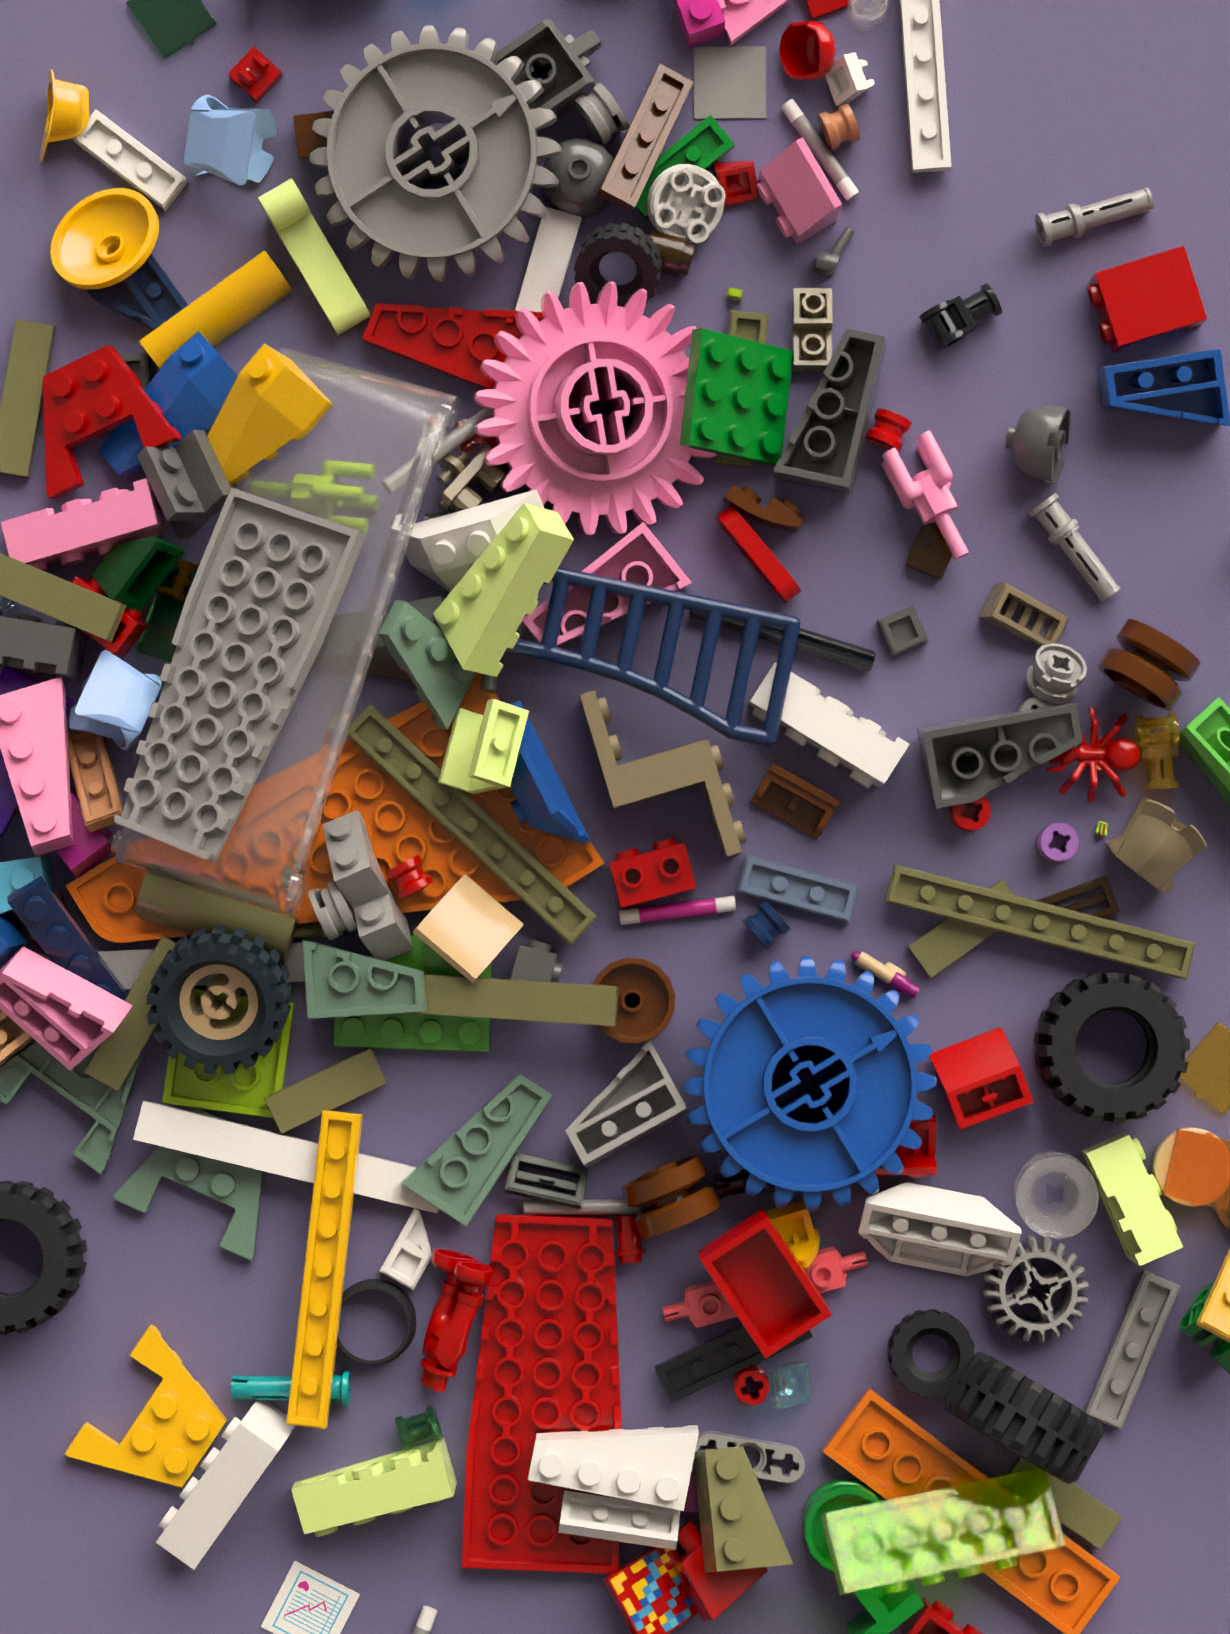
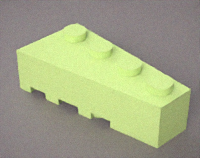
(502, 588)
(375, 1488)

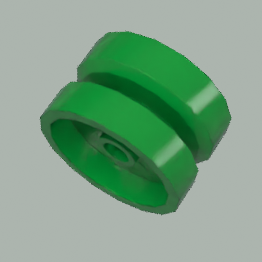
(829, 1497)

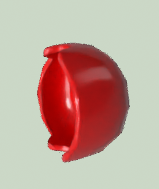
(807, 50)

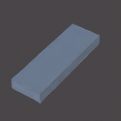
(798, 888)

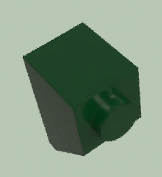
(136, 570)

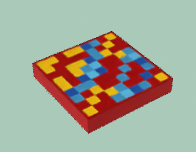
(651, 1593)

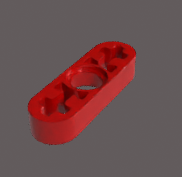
(758, 554)

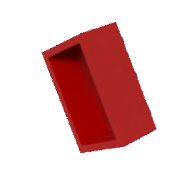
(764, 1283)

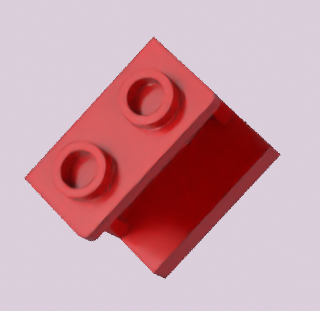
(1146, 298)

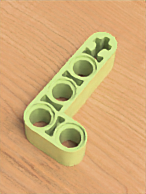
(314, 256)

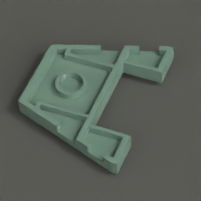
(87, 1093)
(217, 1179)

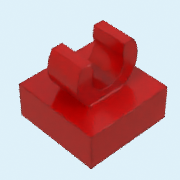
(255, 74)

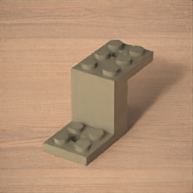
(663, 774)

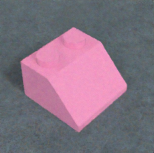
(798, 192)

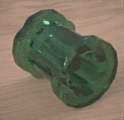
(419, 1428)

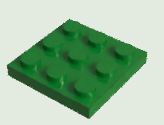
(736, 397)

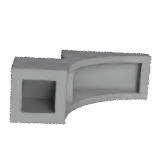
(361, 881)

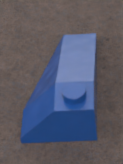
(187, 390)

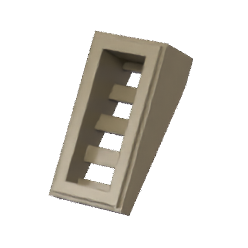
(995, 601)

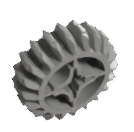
(1052, 1283)

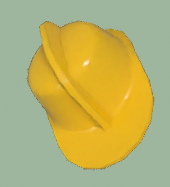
(66, 111)

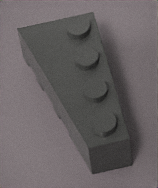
(833, 428)

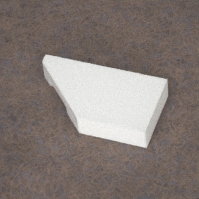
(410, 1252)

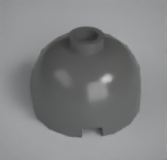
(580, 175)
(1039, 442)

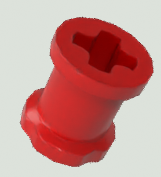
(745, 1395)

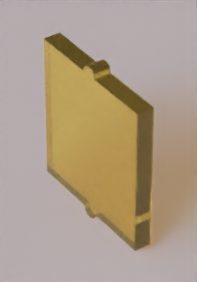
(1210, 1068)

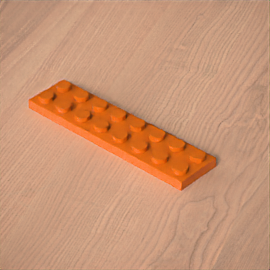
(904, 1460)

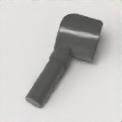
(826, 262)

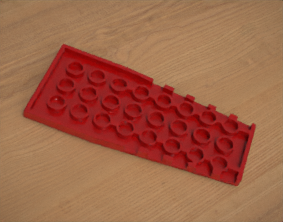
(540, 1369)

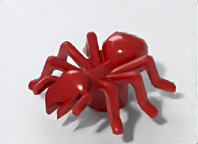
(1098, 756)

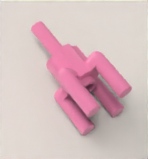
(927, 490)

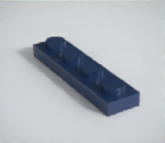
(61, 936)

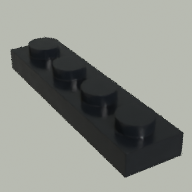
(712, 1362)

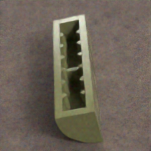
(192, 908)

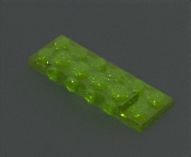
(942, 1533)

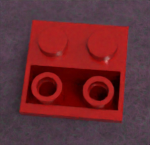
(980, 1078)

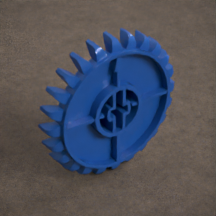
(875, 1098)

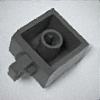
(562, 58)

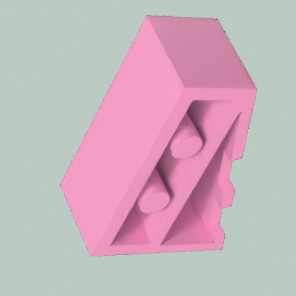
(58, 1007)

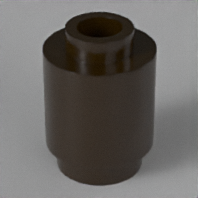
(674, 252)

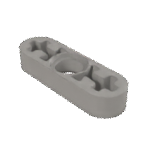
(778, 1452)

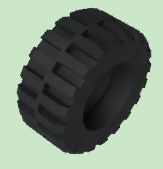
(1163, 1056)
(61, 1255)
(1024, 1417)

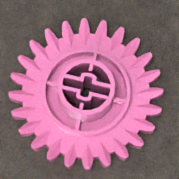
(535, 419)

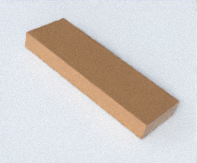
(94, 779)

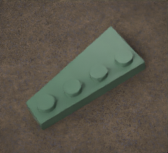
(474, 1156)

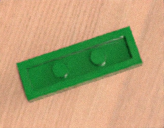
(699, 147)

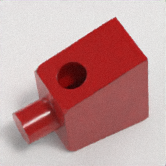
(713, 1590)

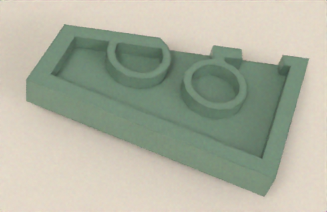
(428, 659)

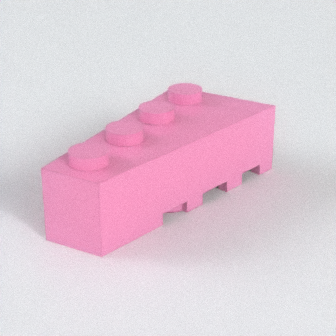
(38, 761)

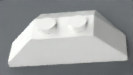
(453, 542)
(938, 1229)

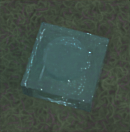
(789, 1385)

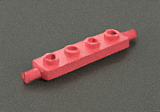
(707, 1304)

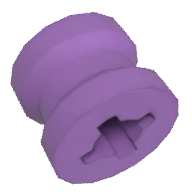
(1050, 845)

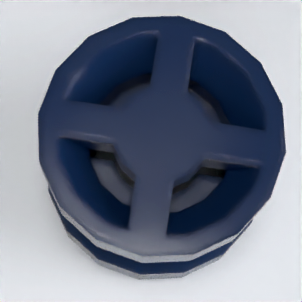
(766, 925)

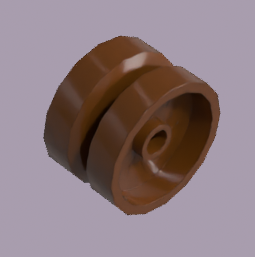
(1149, 664)
(655, 1001)
(672, 1201)

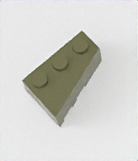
(734, 1514)

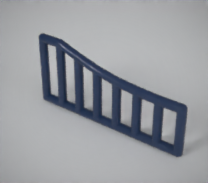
(658, 686)

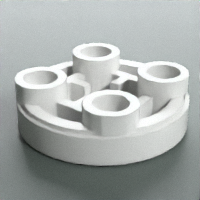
(686, 202)

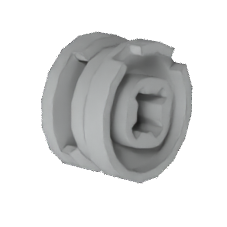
(601, 113)
(1056, 673)
(332, 910)

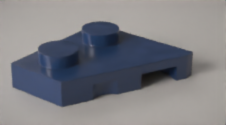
(144, 296)

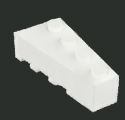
(832, 730)
(619, 1463)
(225, 1483)

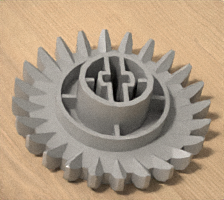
(384, 183)

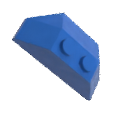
(541, 793)

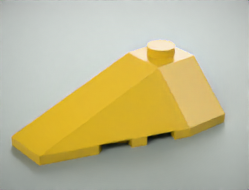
(264, 412)

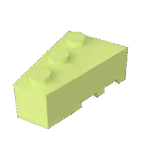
(1132, 1199)

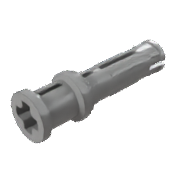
(1077, 219)
(1063, 531)

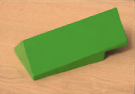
(1208, 745)

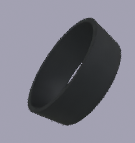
(401, 1297)

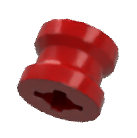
(888, 430)
(964, 814)
(409, 877)

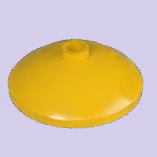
(104, 238)

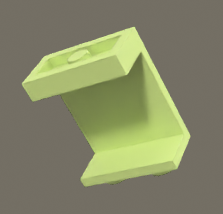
(483, 748)

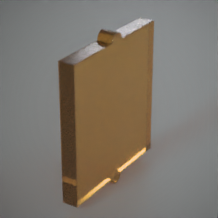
(1199, 1169)

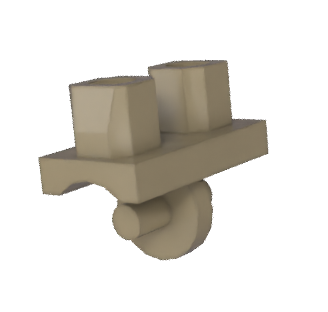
(458, 493)

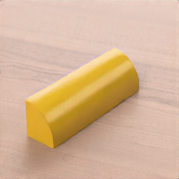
(221, 309)

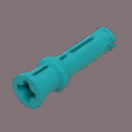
(278, 1388)

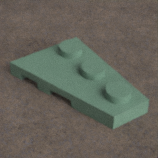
(358, 985)

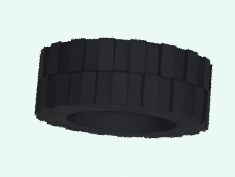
(618, 239)
(902, 1344)

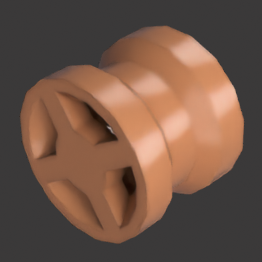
(839, 127)

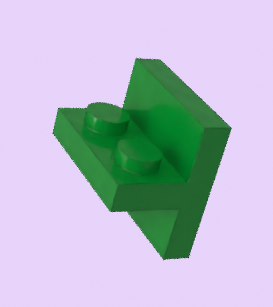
(884, 1611)

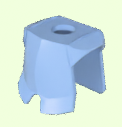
(228, 141)
(115, 701)

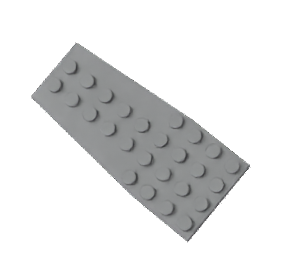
(236, 668)

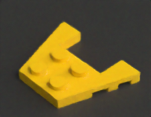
(169, 1431)

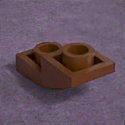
(776, 514)

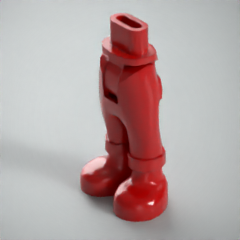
(452, 1315)

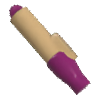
(887, 973)

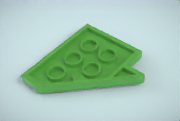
(413, 1029)

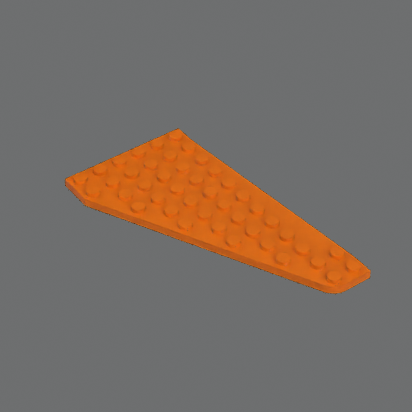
(396, 829)

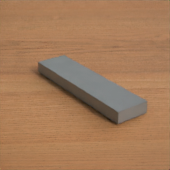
(1131, 1349)

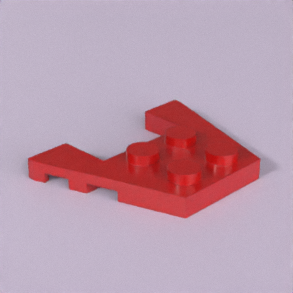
(88, 401)

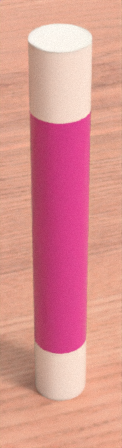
(677, 910)

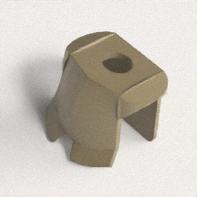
(1156, 844)

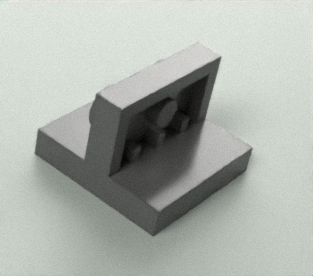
(186, 482)

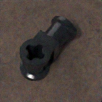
(956, 318)

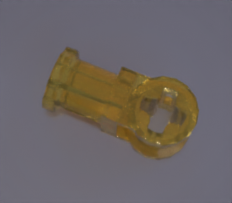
(1158, 749)

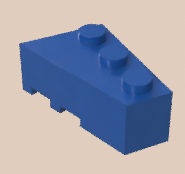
(1170, 386)

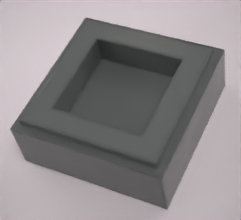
(902, 631)

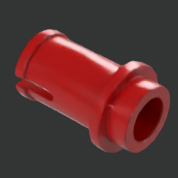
(628, 1240)

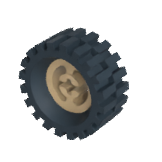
(201, 1029)

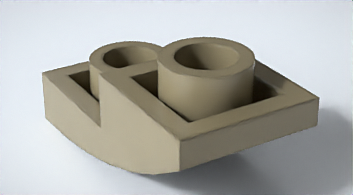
(812, 329)

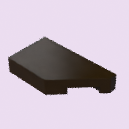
(930, 552)

